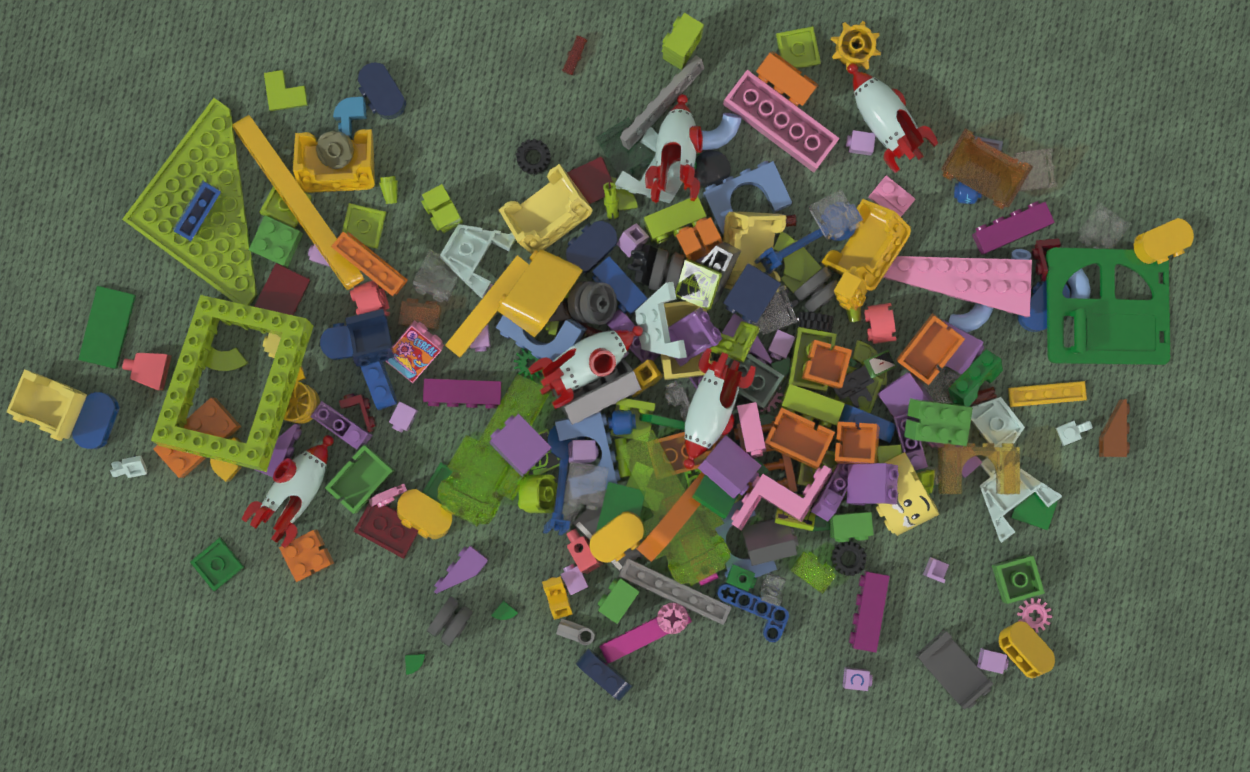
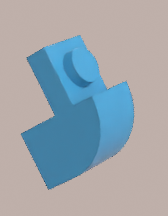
(347, 110)

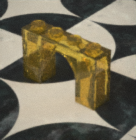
(1004, 458)

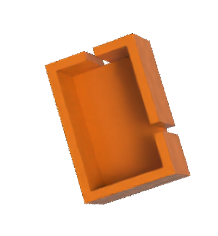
(786, 78)
(929, 347)
(798, 439)

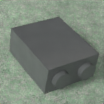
(769, 542)

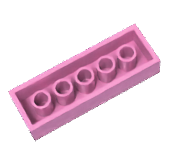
(780, 121)

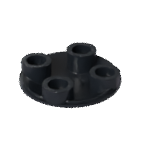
(712, 168)

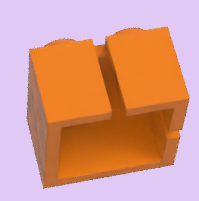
(700, 239)
(827, 365)
(858, 445)
(304, 555)

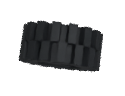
(533, 145)
(815, 321)
(860, 558)

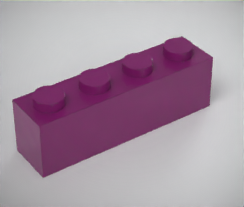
(1013, 228)
(462, 392)
(869, 612)

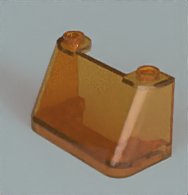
(985, 169)

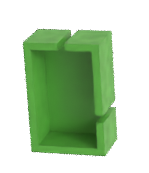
(938, 422)
(360, 480)

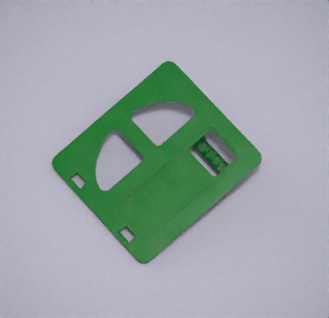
(1107, 327)

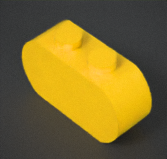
(1164, 241)
(423, 514)
(616, 537)
(1026, 649)

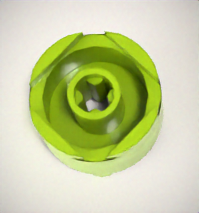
(538, 494)

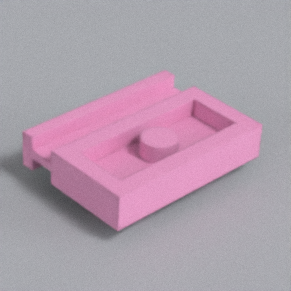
(891, 196)
(387, 496)

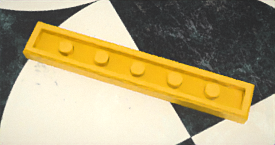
(486, 308)

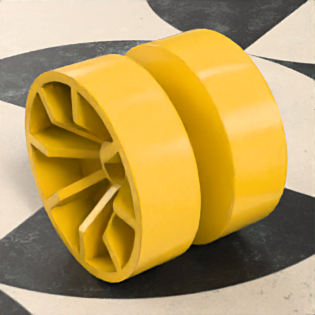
(302, 404)

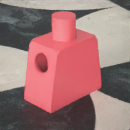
(149, 369)
(585, 560)

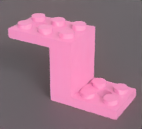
(781, 497)

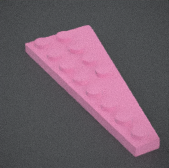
(989, 282)

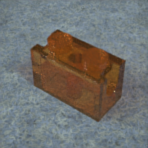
(427, 313)

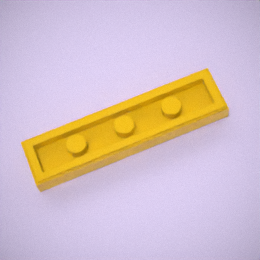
(1047, 394)

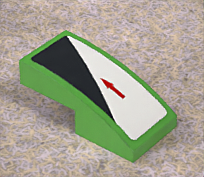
(879, 364)

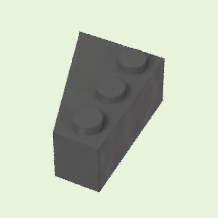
(722, 259)

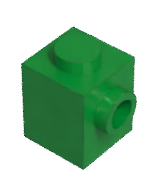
(741, 577)

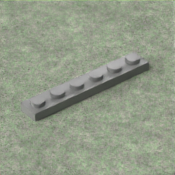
(662, 102)
(674, 591)

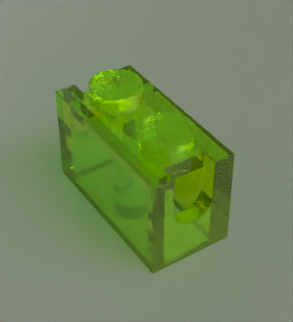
(813, 572)

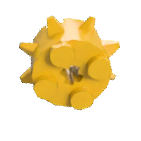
(866, 45)

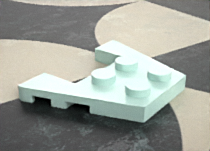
(634, 186)
(467, 250)
(653, 320)
(996, 425)
(1002, 503)

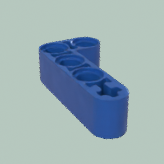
(751, 607)

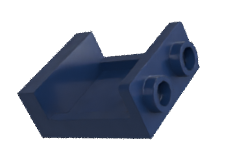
(751, 293)
(370, 337)

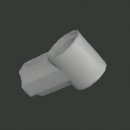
(573, 631)

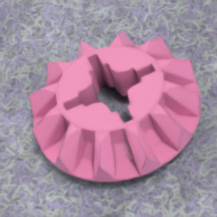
(666, 611)

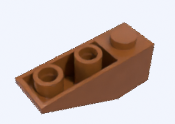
(1114, 435)

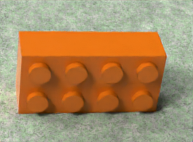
(209, 419)
(676, 452)

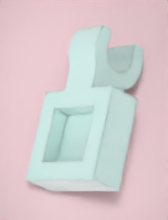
(1071, 432)
(130, 466)

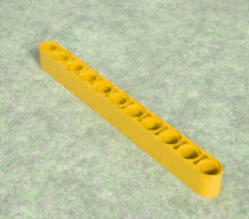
(296, 200)

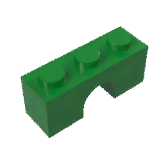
(984, 368)

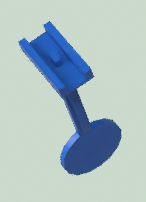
(772, 260)
(560, 450)

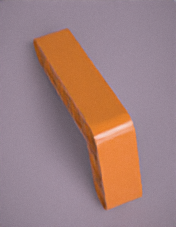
(671, 523)

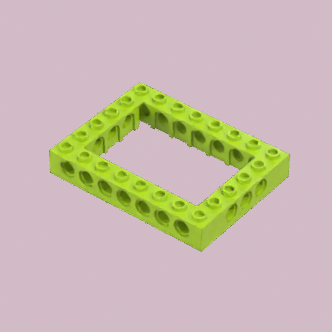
(275, 398)

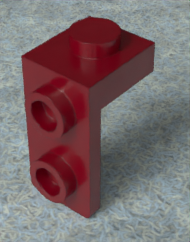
(1039, 254)
(352, 400)

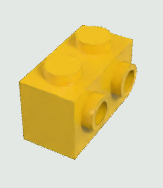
(850, 291)

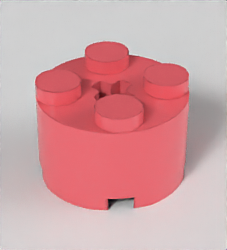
(369, 298)
(881, 323)

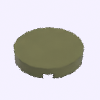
(335, 149)

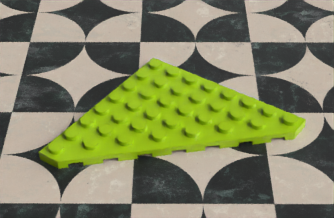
(222, 243)

